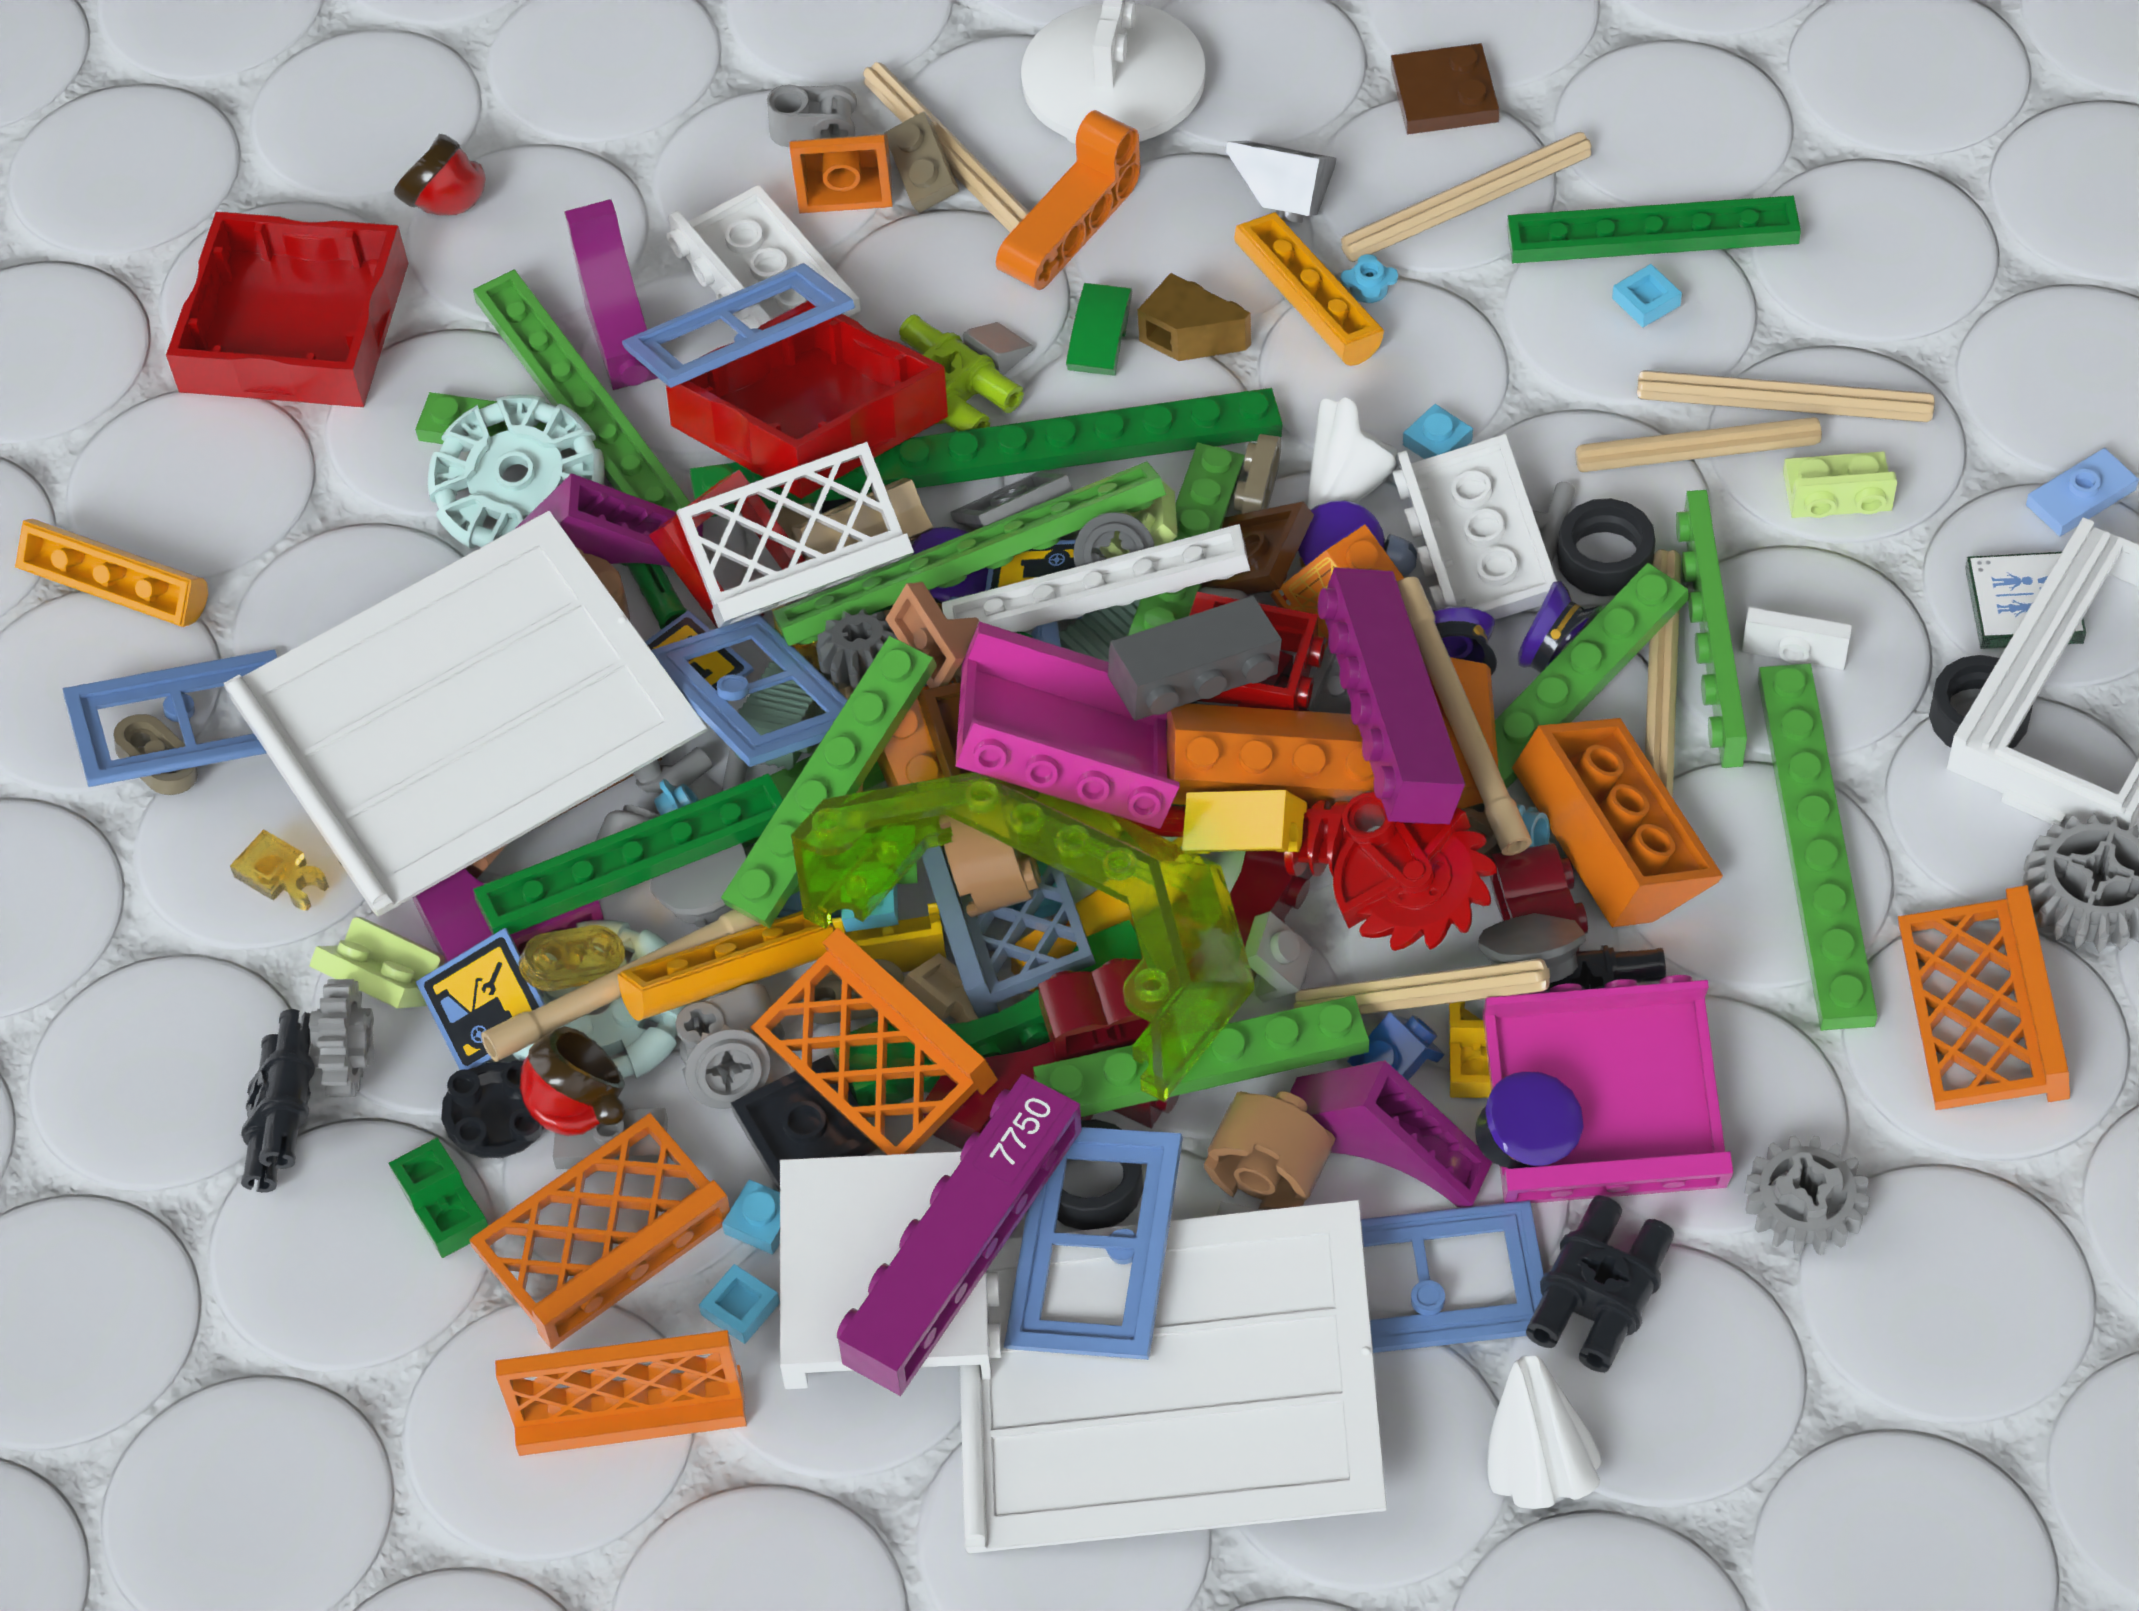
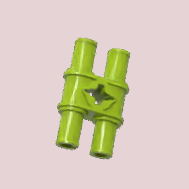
(965, 374)

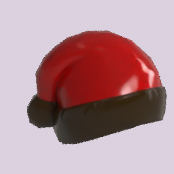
(442, 180)
(571, 1083)

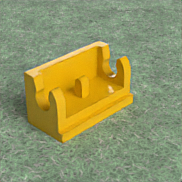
(1243, 821)
(903, 944)

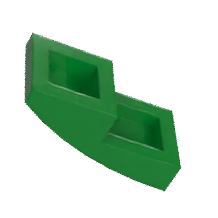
(1099, 329)
(438, 1196)

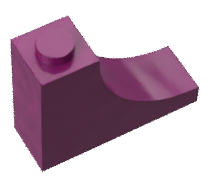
(608, 289)
(606, 521)
(458, 924)
(1392, 1123)

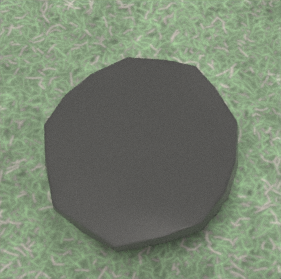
(1535, 938)

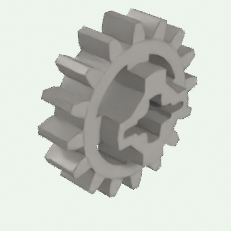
(341, 1037)
(1791, 1209)

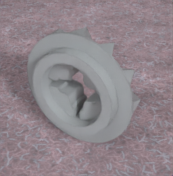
(743, 1078)

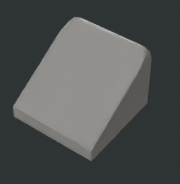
(999, 344)

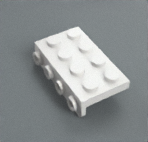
(746, 244)
(1476, 529)

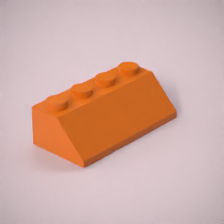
(1266, 750)
(1615, 820)

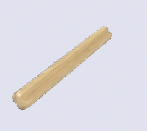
(1698, 444)
(1435, 987)

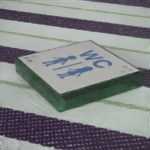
(2003, 592)

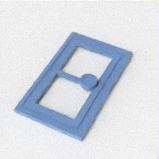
(812, 286)
(86, 699)
(723, 718)
(1144, 1249)
(1428, 1297)

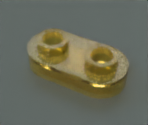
(576, 957)

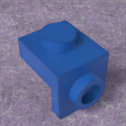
(1401, 1044)

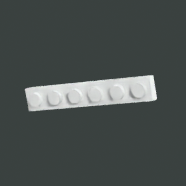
(1107, 582)

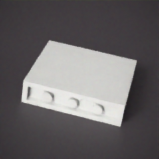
(836, 1231)

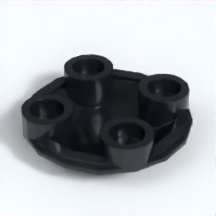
(487, 1111)

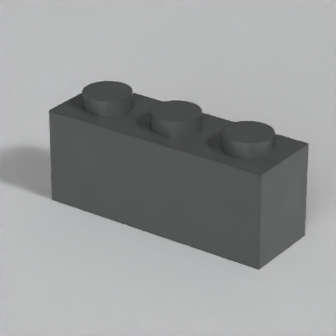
(1194, 658)

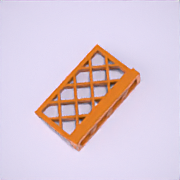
(2032, 995)
(894, 1006)
(619, 1269)
(611, 1411)

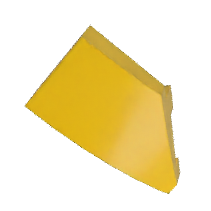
(1467, 1054)

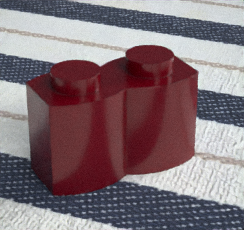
(1536, 884)
(1088, 1010)

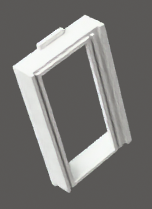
(1984, 735)

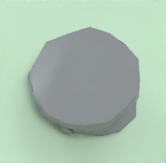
(697, 888)

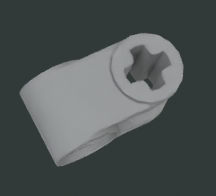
(808, 112)
(734, 1009)

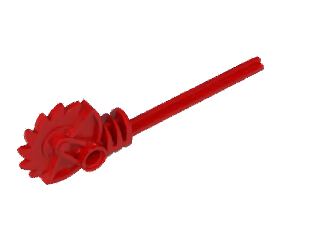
(1398, 877)

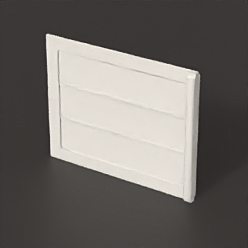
(464, 712)
(1237, 1419)

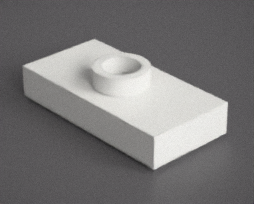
(1796, 638)

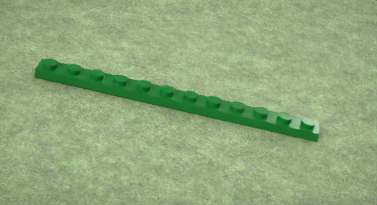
(1049, 444)

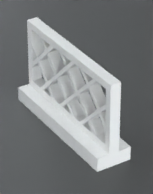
(809, 576)

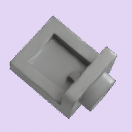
(1277, 957)

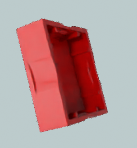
(288, 309)
(811, 399)

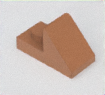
(922, 625)

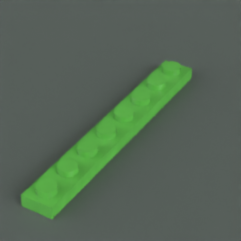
(569, 381)
(985, 547)
(1816, 848)

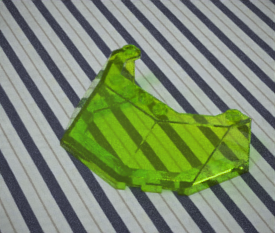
(1179, 902)

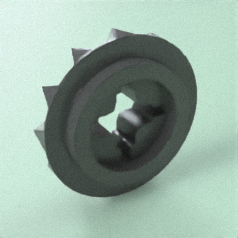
(1101, 530)

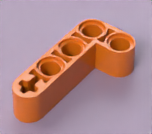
(1076, 204)

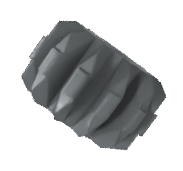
(851, 645)

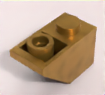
(1192, 322)

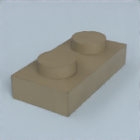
(921, 162)

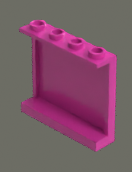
(1059, 728)
(1642, 1081)

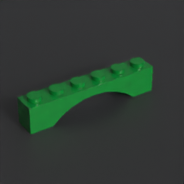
(1001, 1033)

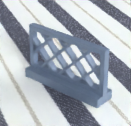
(971, 947)

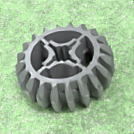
(2062, 878)

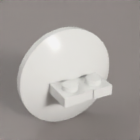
(1114, 61)

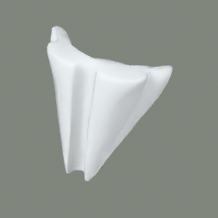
(1346, 458)
(1539, 1441)

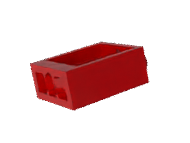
(675, 548)
(1298, 635)

